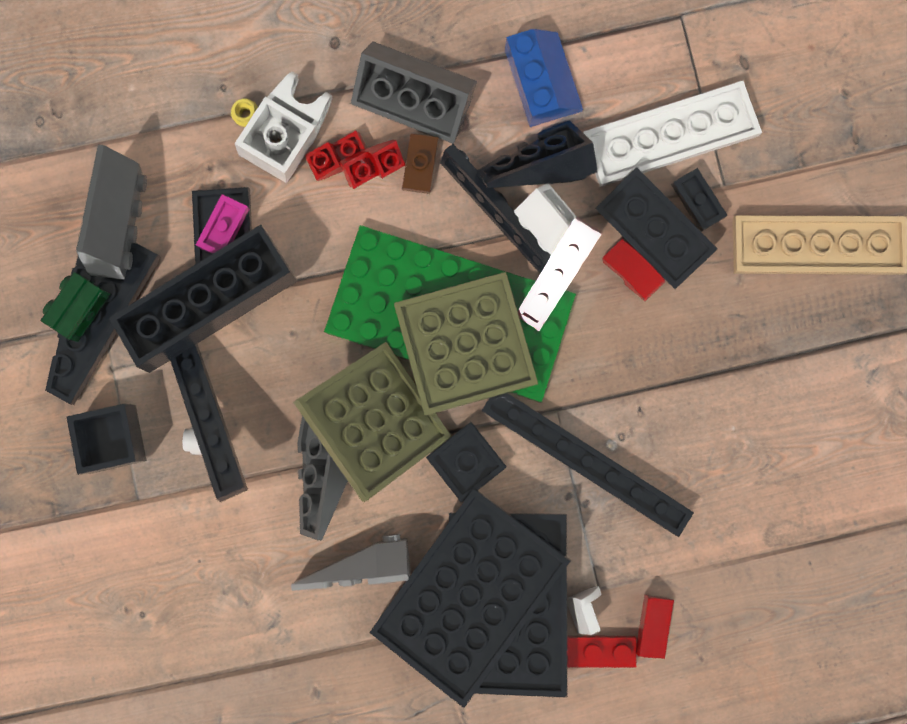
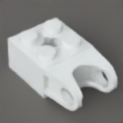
(284, 119)

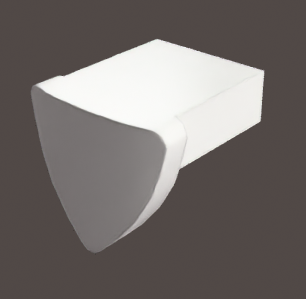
(583, 612)

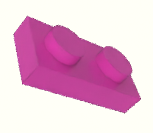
(222, 224)

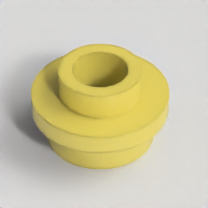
(240, 106)

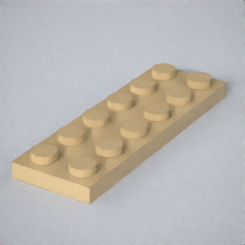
(820, 245)

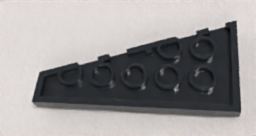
(78, 360)

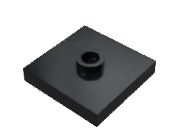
(466, 461)

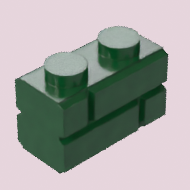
(74, 306)

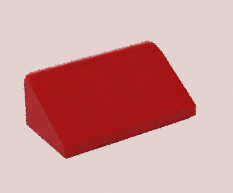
(654, 627)

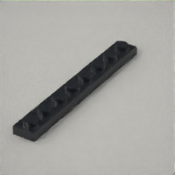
(589, 462)

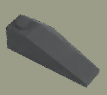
(321, 484)

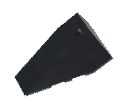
(557, 156)

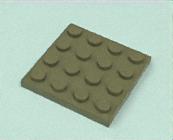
(465, 343)
(372, 421)

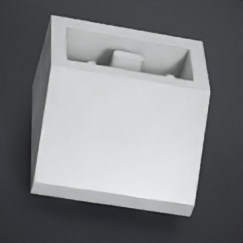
(545, 217)

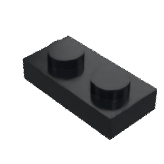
(699, 200)

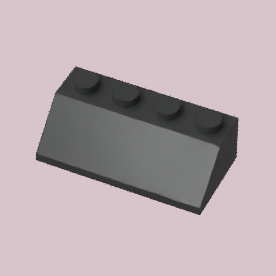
(412, 91)
(111, 214)

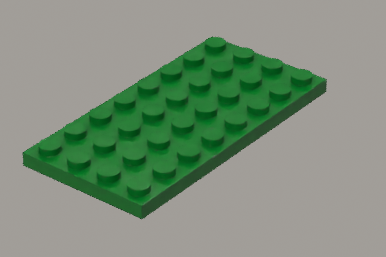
(393, 269)

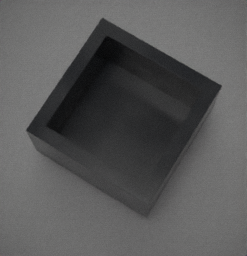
(106, 439)

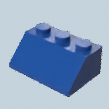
(542, 76)

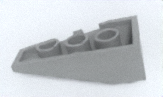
(378, 563)

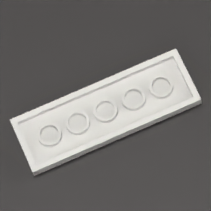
(673, 133)

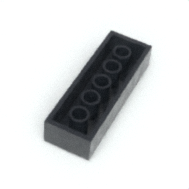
(202, 299)

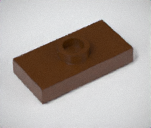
(420, 163)

